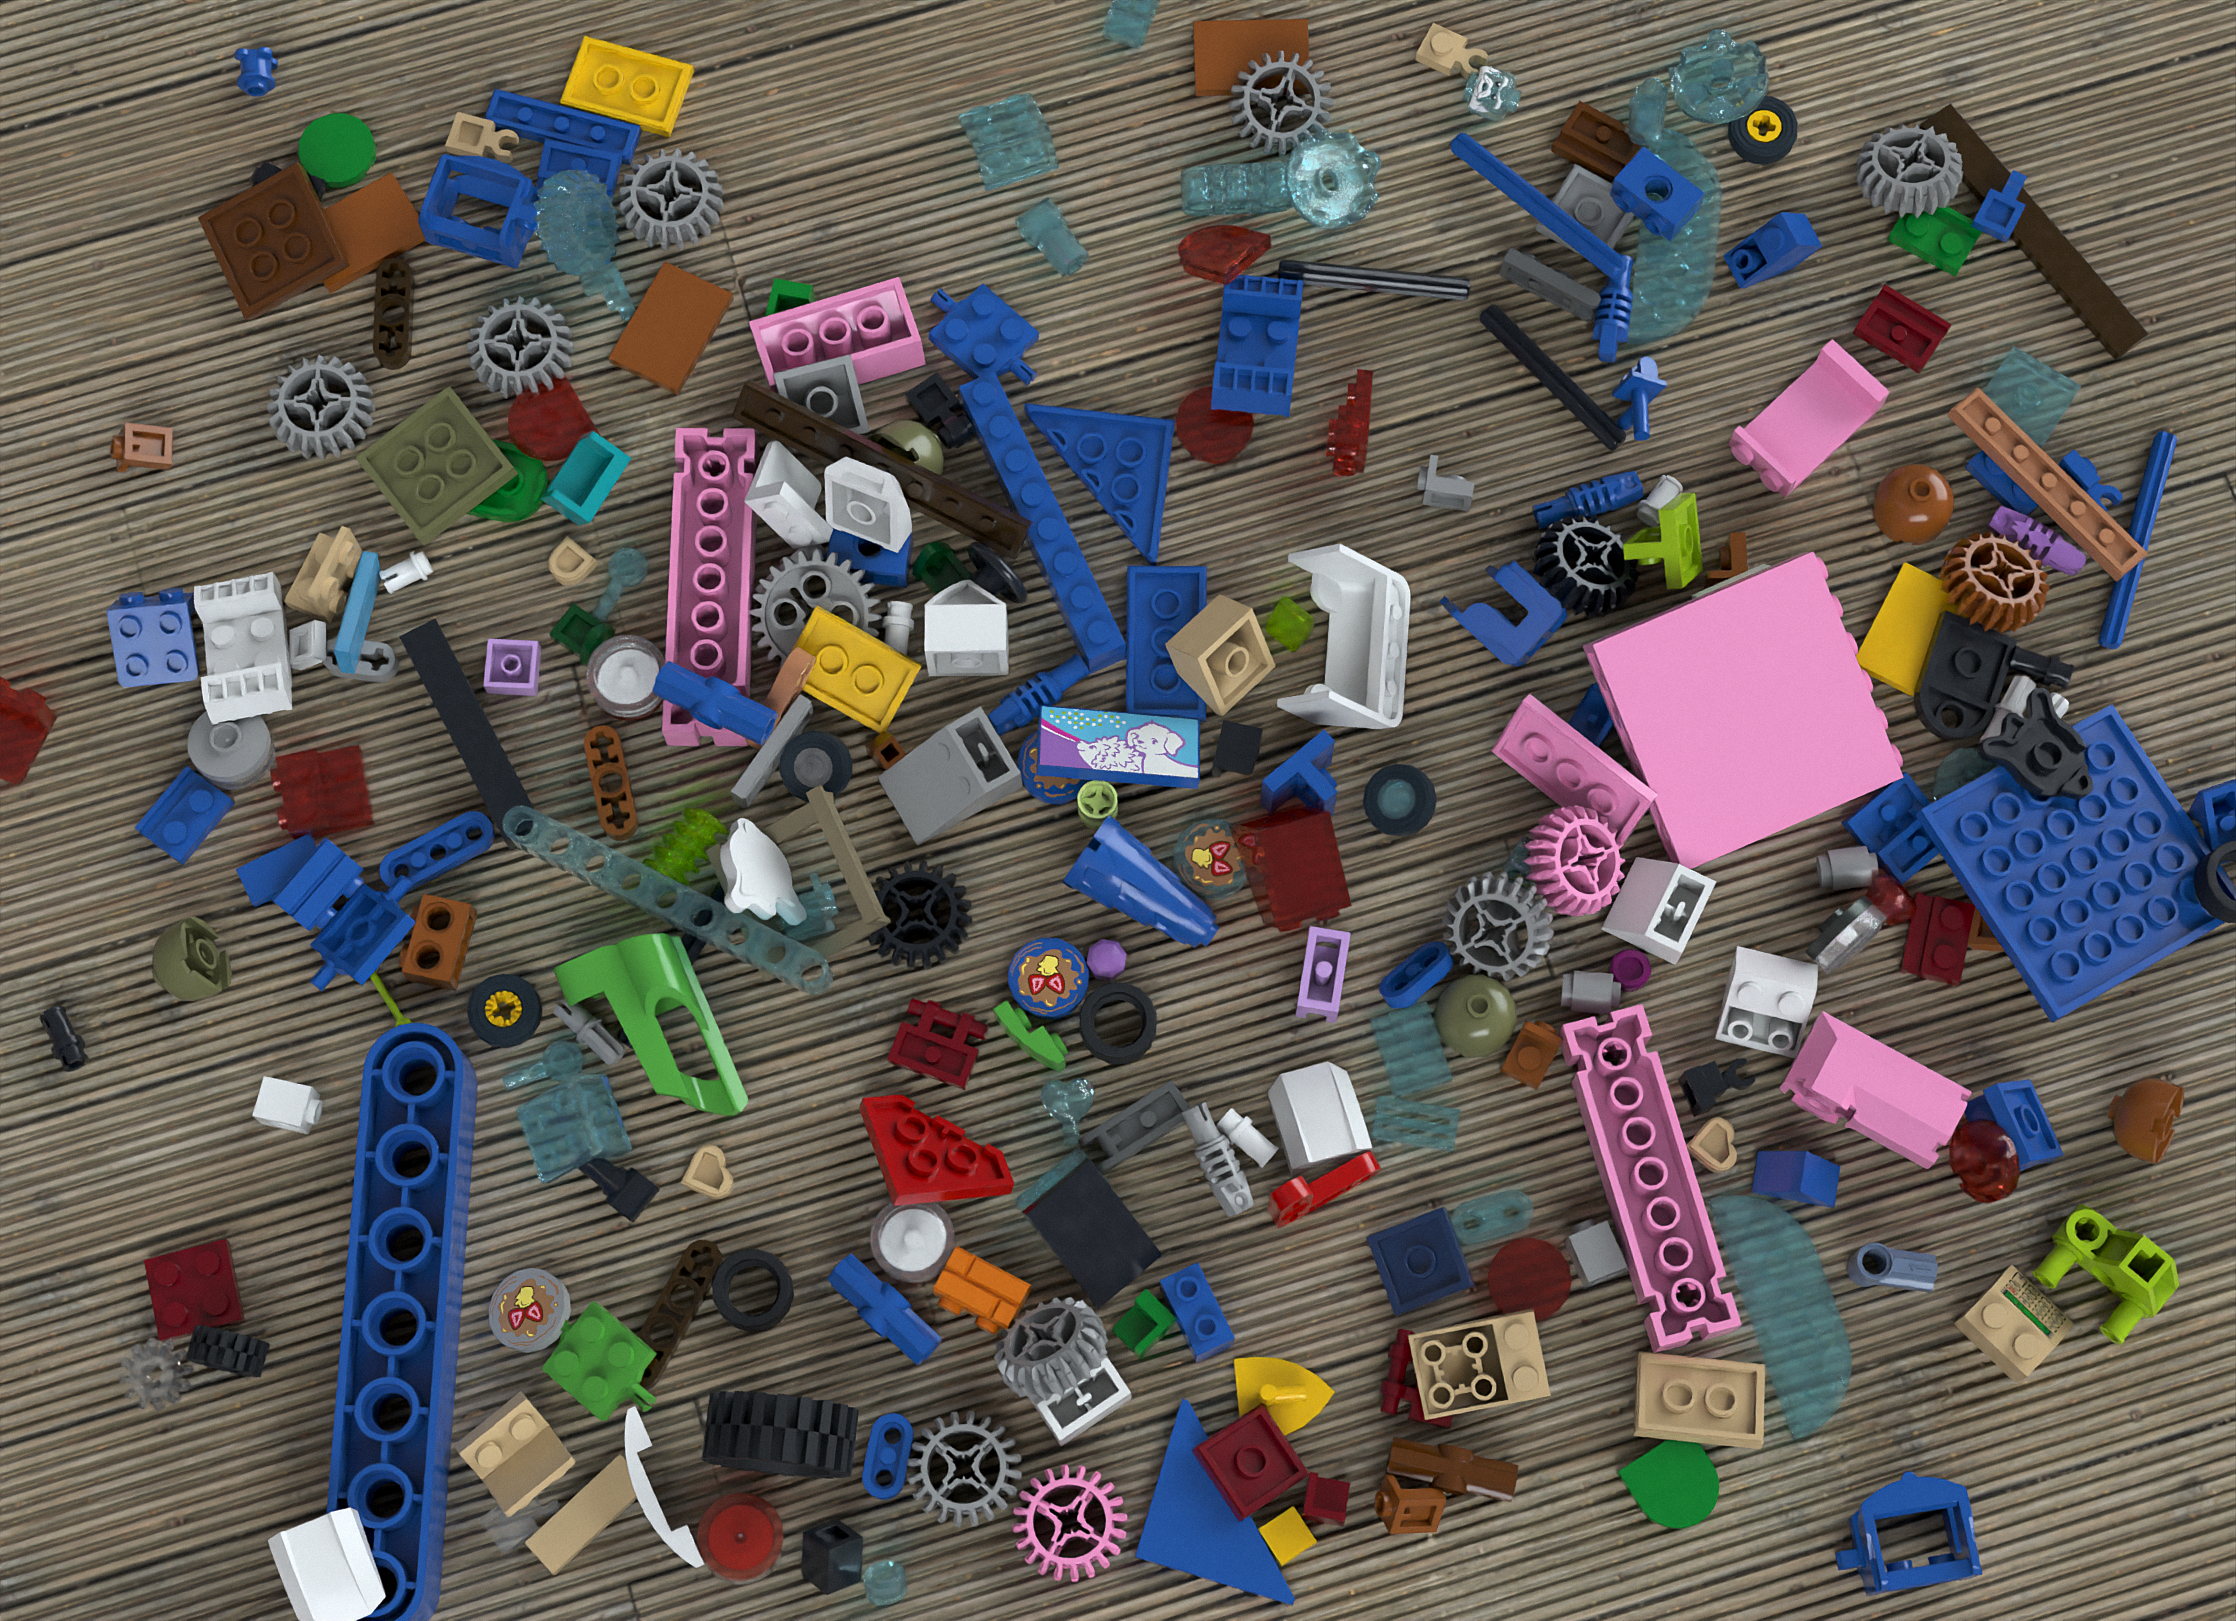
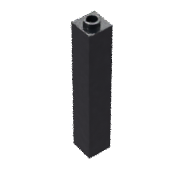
(467, 724)

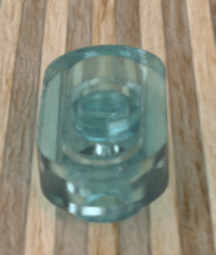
(1491, 1218)

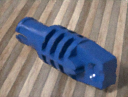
(1613, 314)
(1591, 499)
(1045, 688)

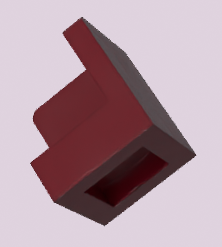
(1325, 1500)

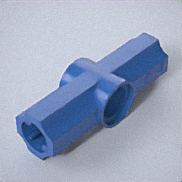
(714, 703)
(884, 1309)

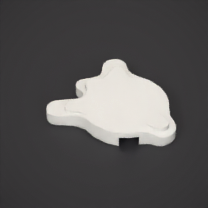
(758, 875)

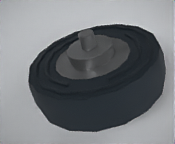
(815, 760)

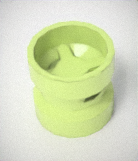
(1097, 796)

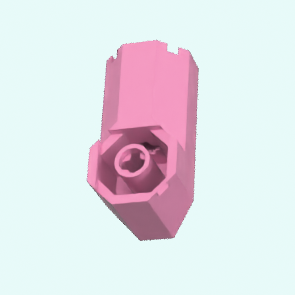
(1875, 1089)

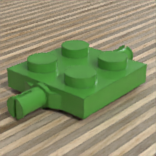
(601, 1363)

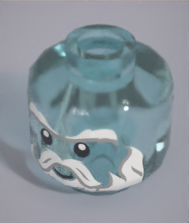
(1491, 93)

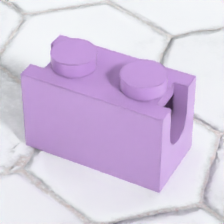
(1323, 974)

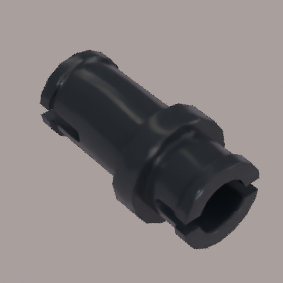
(2047, 669)
(66, 1044)

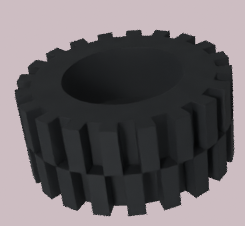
(780, 1434)

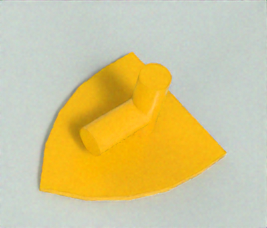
(1284, 1388)

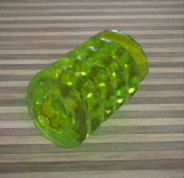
(686, 845)

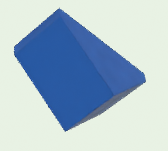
(1796, 1177)

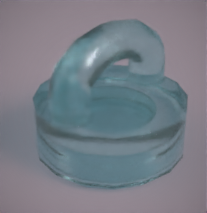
(885, 1582)

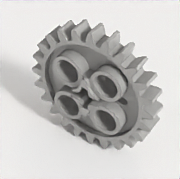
(841, 589)

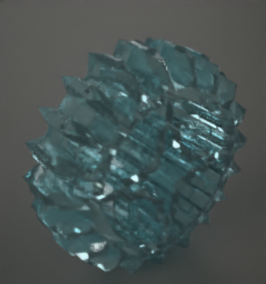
(576, 221)

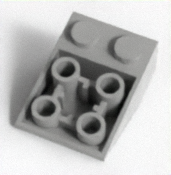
(951, 776)

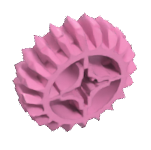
(1558, 844)
(1038, 1504)

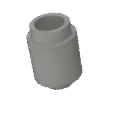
(1846, 868)
(1590, 992)

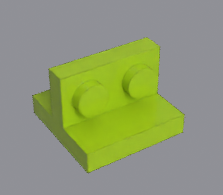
(1674, 540)

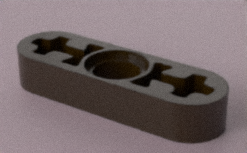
(402, 328)

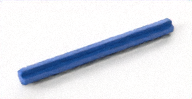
(1539, 206)
(2140, 530)

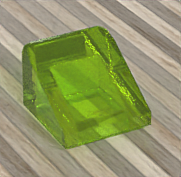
(1290, 624)

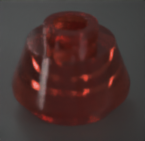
(1891, 899)

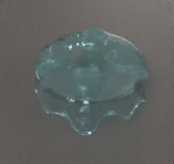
(1720, 62)
(1351, 171)

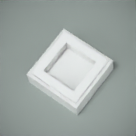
(307, 645)

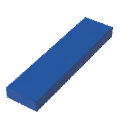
(545, 120)

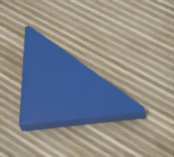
(1118, 461)
(1196, 1529)

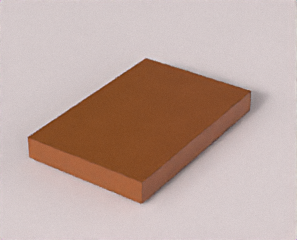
(1229, 45)
(372, 228)
(671, 328)

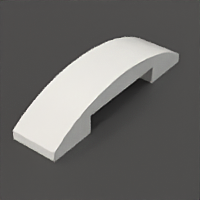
(678, 1539)

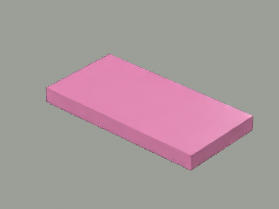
(1572, 767)

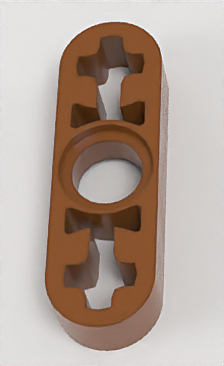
(594, 758)

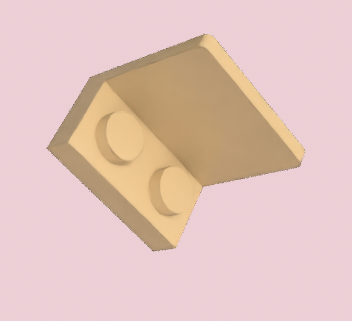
(326, 576)
(515, 1454)

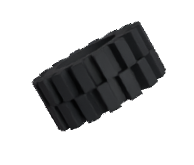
(227, 1351)

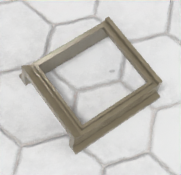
(821, 810)

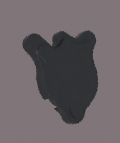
(2040, 751)

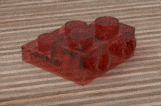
(1350, 431)
(322, 791)

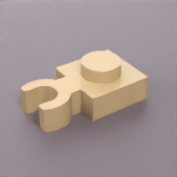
(1447, 50)
(477, 136)

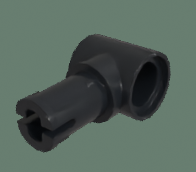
(625, 1189)

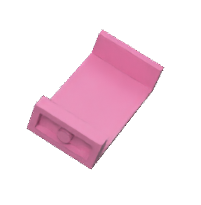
(1809, 420)

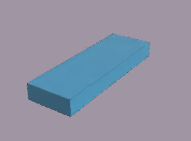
(357, 612)

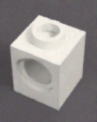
(287, 1105)

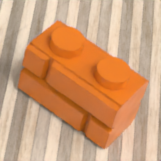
(981, 1291)

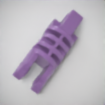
(2044, 542)

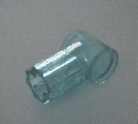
(1648, 112)
(1046, 228)

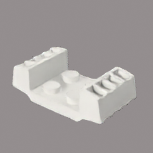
(244, 648)

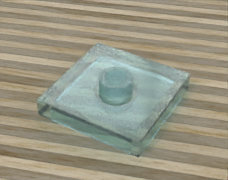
(2031, 394)

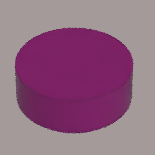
(1630, 969)

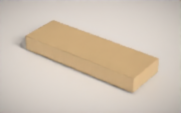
(584, 1516)

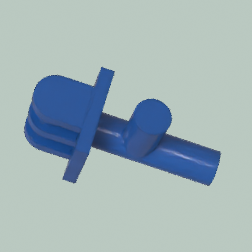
(1639, 388)

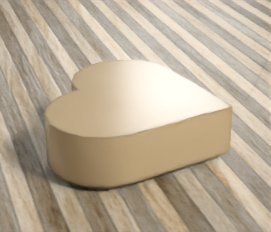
(1713, 1145)
(708, 1173)

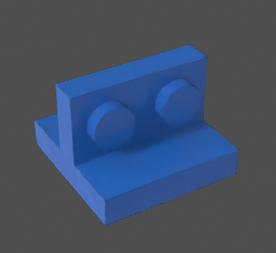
(1303, 776)
(2022, 1116)

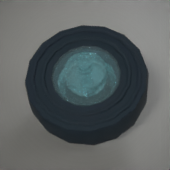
(1399, 800)

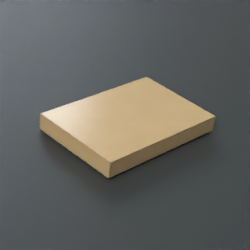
(1699, 1400)

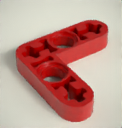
(1298, 1198)

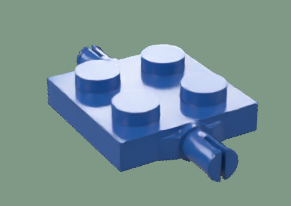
(983, 335)
(362, 933)

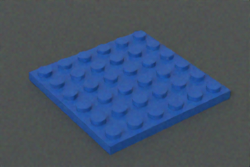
(2082, 884)

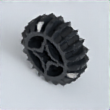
(1585, 566)
(928, 901)

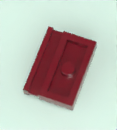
(1902, 329)
(1937, 939)

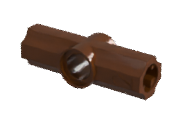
(1452, 1469)

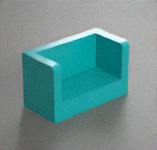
(585, 478)

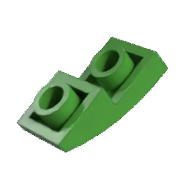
(1038, 1044)

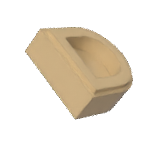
(570, 563)

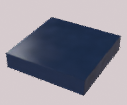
(1420, 1261)

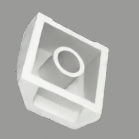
(866, 503)
(1318, 1117)
(328, 1568)

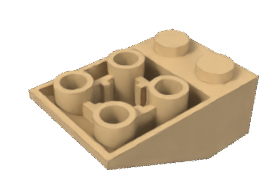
(1479, 1364)

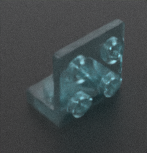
(1009, 140)
(573, 1126)

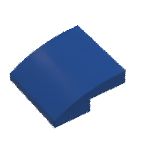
(1892, 830)

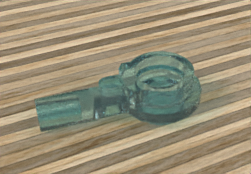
(626, 569)
(559, 1063)

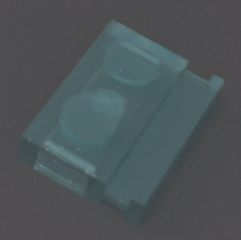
(1411, 1050)

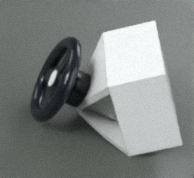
(968, 623)

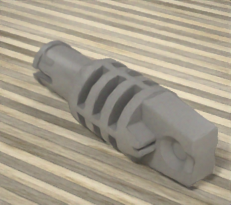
(1218, 1161)

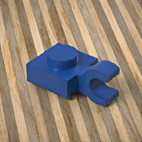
(2001, 210)
(2086, 476)

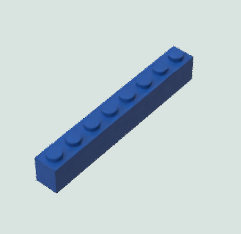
(1050, 535)

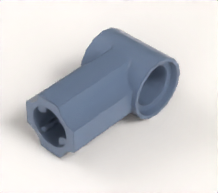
(1896, 1268)

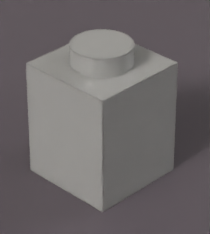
(1594, 1252)

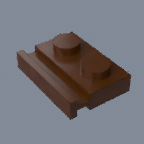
(1595, 142)

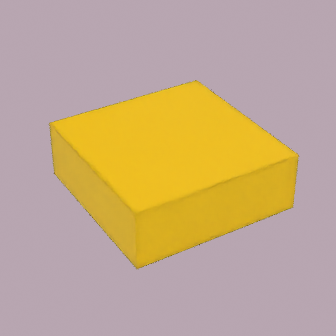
(1287, 1536)

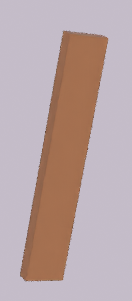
(2047, 484)

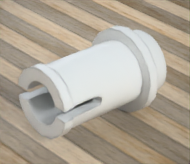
(1664, 492)
(406, 572)

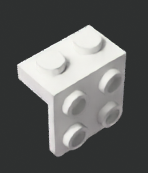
(786, 498)

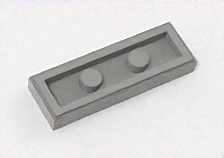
(769, 755)

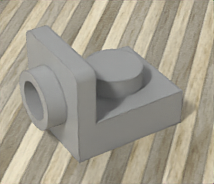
(1445, 491)

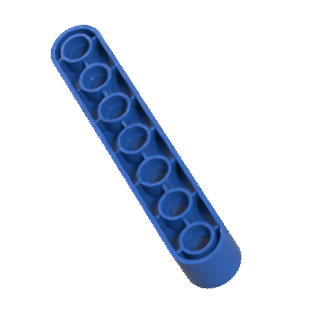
(384, 1287)

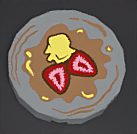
(529, 1310)

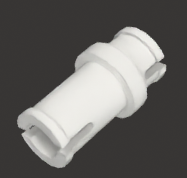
(898, 624)
(1246, 1137)

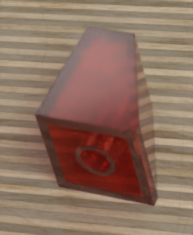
(1292, 866)

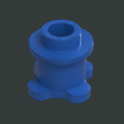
(256, 70)

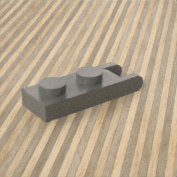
(1552, 285)
(1138, 1125)

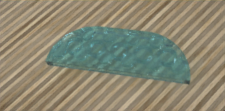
(1676, 275)
(1787, 1308)

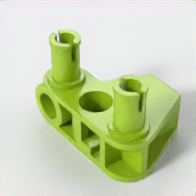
(2112, 1255)

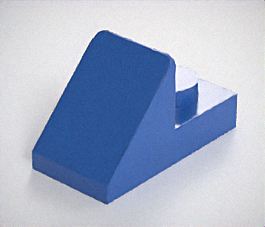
(2217, 813)

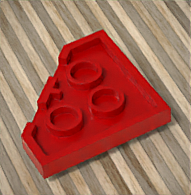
(929, 1156)

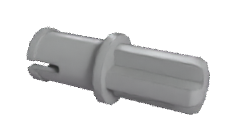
(591, 1031)

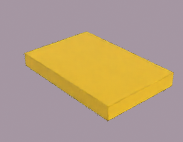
(627, 85)
(1904, 628)
(855, 670)

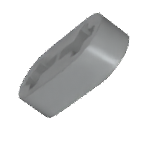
(365, 670)

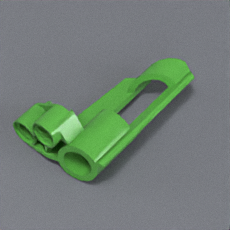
(644, 980)

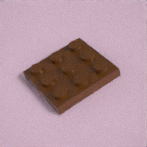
(273, 241)

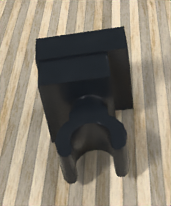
(1706, 1083)

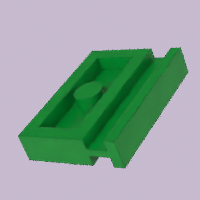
(1938, 238)

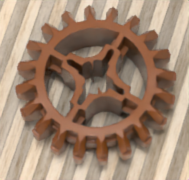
(1988, 590)

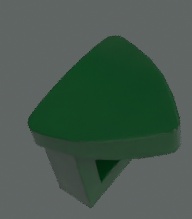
(939, 567)
(581, 633)

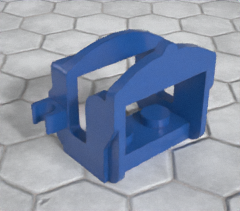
(488, 181)
(1496, 632)
(1909, 1497)

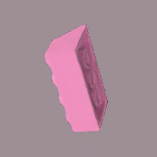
(865, 322)

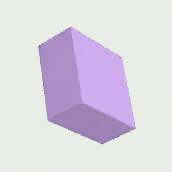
(512, 667)

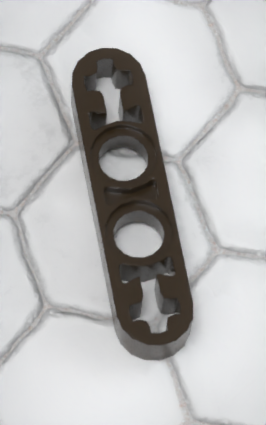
(678, 1317)

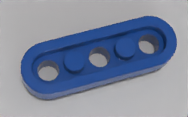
(450, 837)

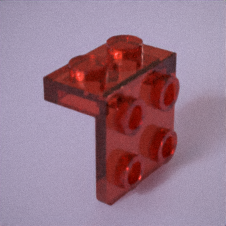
(23, 730)

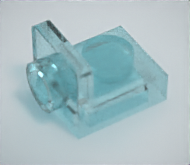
(609, 282)

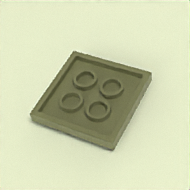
(436, 465)

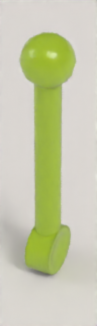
(388, 1000)

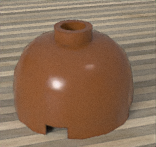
(1913, 504)
(2145, 1117)

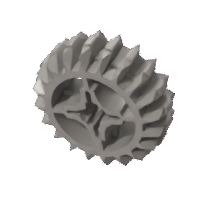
(1290, 72)
(1909, 170)
(644, 192)
(490, 344)
(351, 410)
(1509, 955)
(1051, 1349)
(978, 1454)

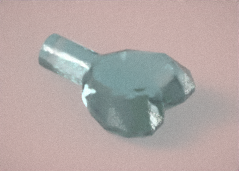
(1068, 1105)

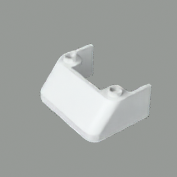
(1364, 640)

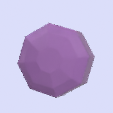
(1106, 960)

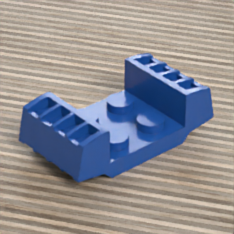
(1257, 345)

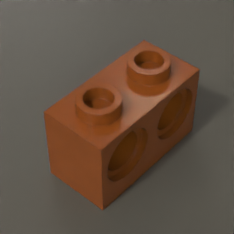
(449, 942)

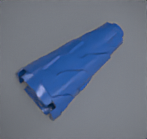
(1124, 875)

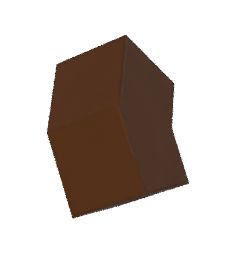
(879, 743)

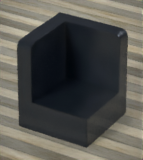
(1237, 749)
(832, 1556)

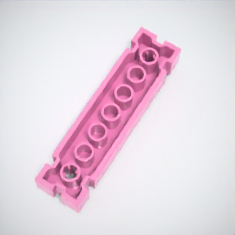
(711, 570)
(1648, 1179)

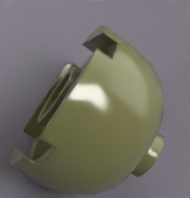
(912, 442)
(189, 962)
(1475, 1015)

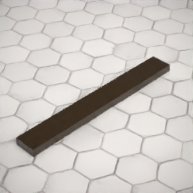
(2043, 241)
(921, 487)

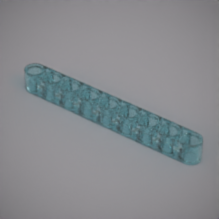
(653, 885)

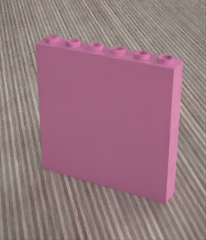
(1745, 710)

